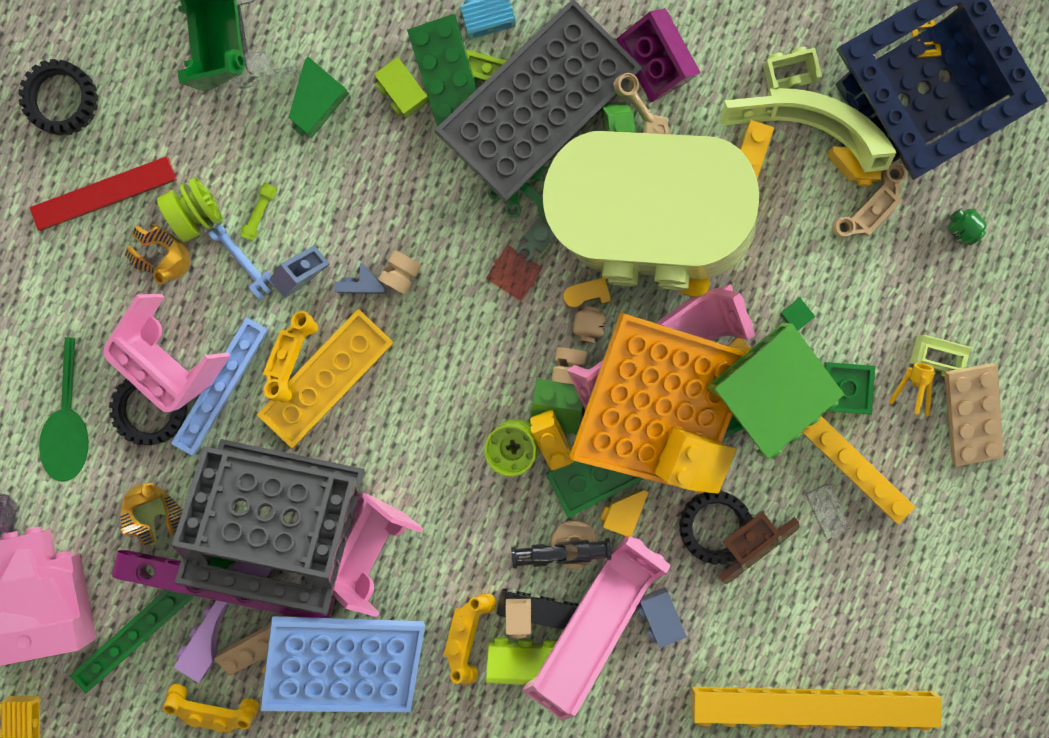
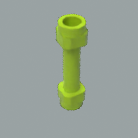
(267, 192)

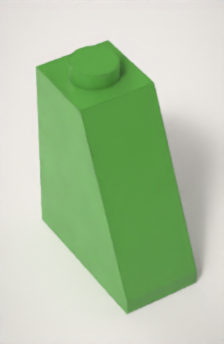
(618, 117)

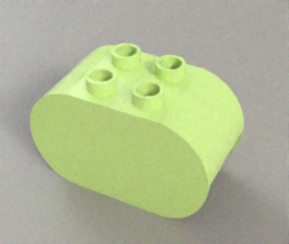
(652, 205)

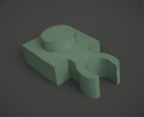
(537, 238)

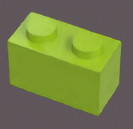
(401, 88)

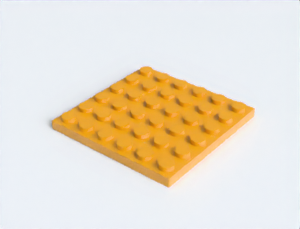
(644, 389)

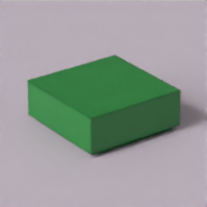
(797, 314)

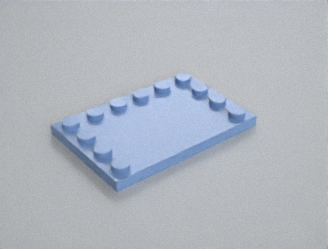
(341, 665)

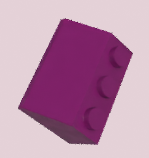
(660, 53)

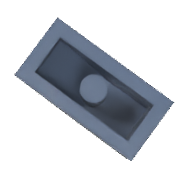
(298, 271)

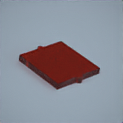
(513, 273)

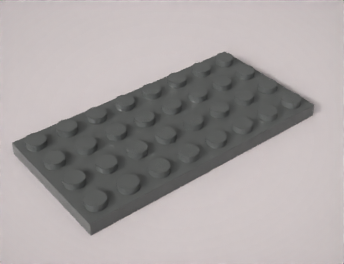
(537, 100)

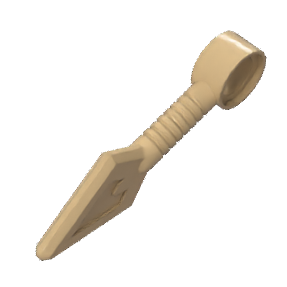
(652, 123)

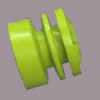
(187, 211)
(506, 459)

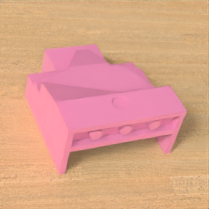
(41, 599)

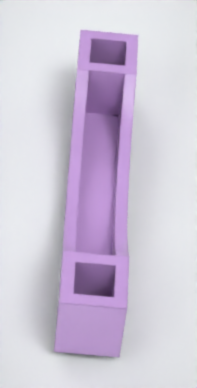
(199, 654)

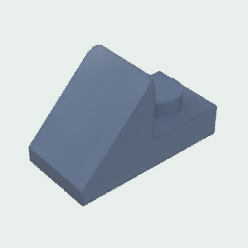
(368, 284)

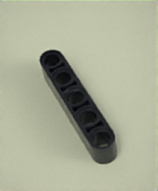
(543, 609)

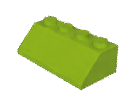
(516, 661)

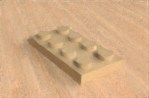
(974, 414)

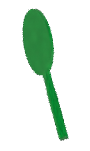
(64, 434)

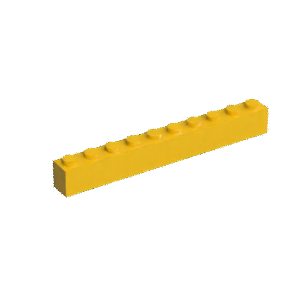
(816, 707)

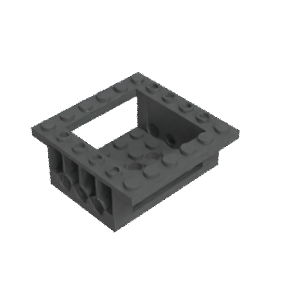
(312, 546)

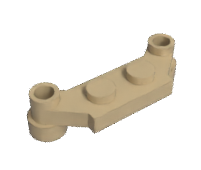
(876, 207)

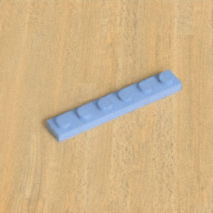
(215, 397)

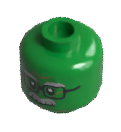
(967, 226)

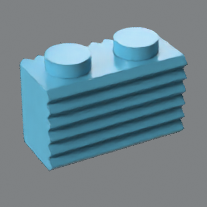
(487, 16)

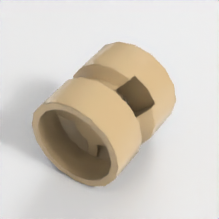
(399, 272)
(566, 359)

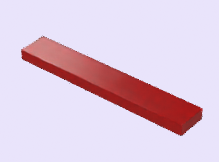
(103, 193)

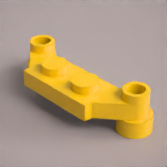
(285, 355)
(462, 636)
(206, 715)

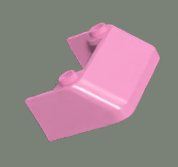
(148, 367)
(367, 534)

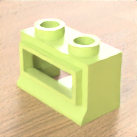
(798, 55)
(924, 342)

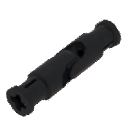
(542, 554)

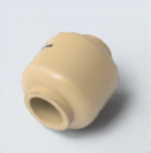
(589, 324)

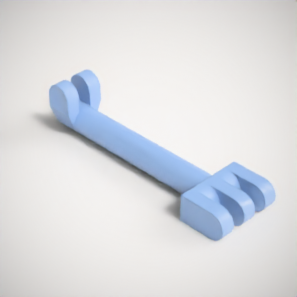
(259, 280)

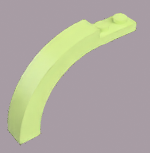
(820, 111)

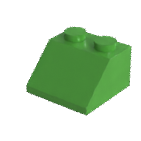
(561, 399)

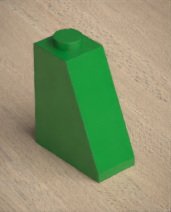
(315, 99)

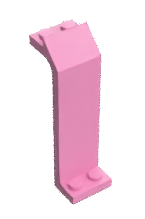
(709, 316)
(595, 628)

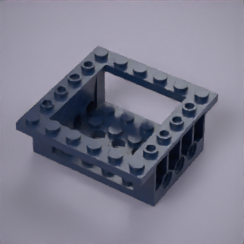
(981, 69)

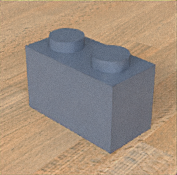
(662, 618)

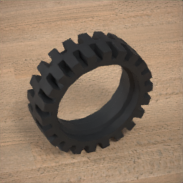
(32, 85)
(130, 432)
(687, 519)

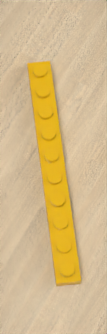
(853, 464)

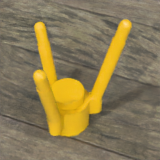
(921, 377)

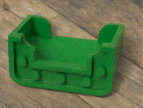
(213, 43)

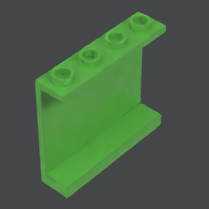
(777, 389)

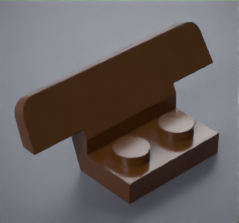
(753, 542)

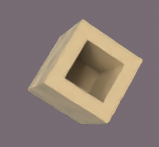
(518, 617)

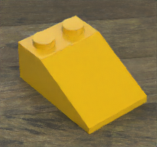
(695, 462)

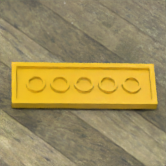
(326, 378)

